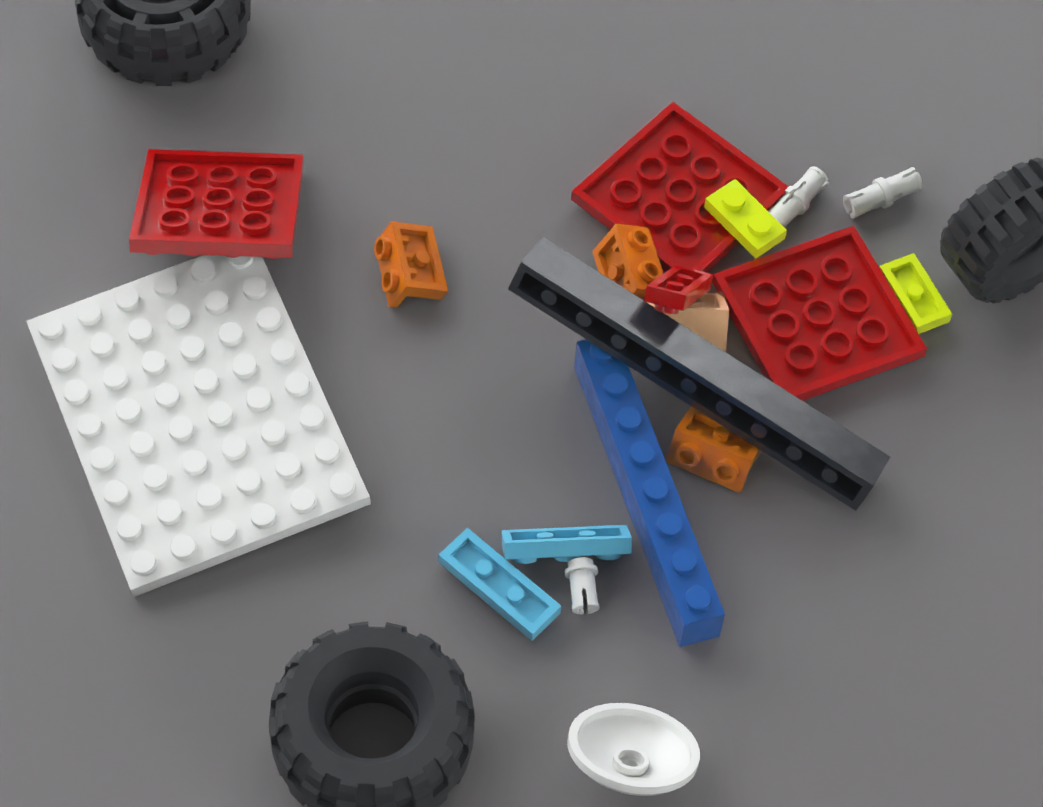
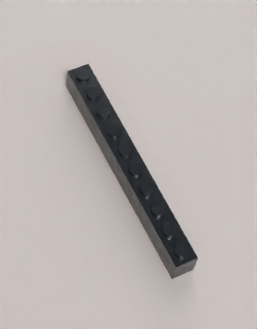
(699, 373)

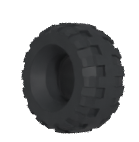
(163, 39)
(363, 668)

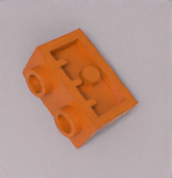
(628, 258)
(409, 263)
(711, 451)

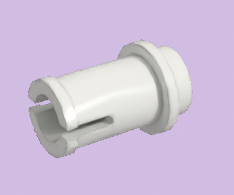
(582, 584)

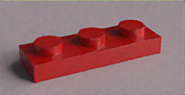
(677, 289)

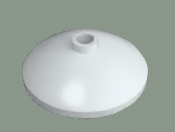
(633, 749)

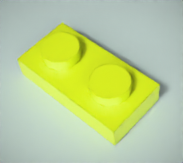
(745, 218)
(916, 293)

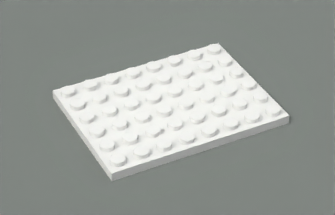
(196, 417)

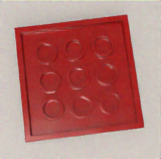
(663, 184)
(217, 204)
(819, 315)

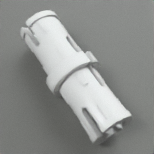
(882, 192)
(798, 197)

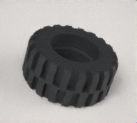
(998, 235)

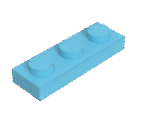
(566, 543)
(499, 584)

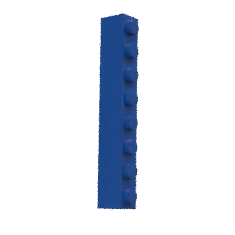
(650, 495)

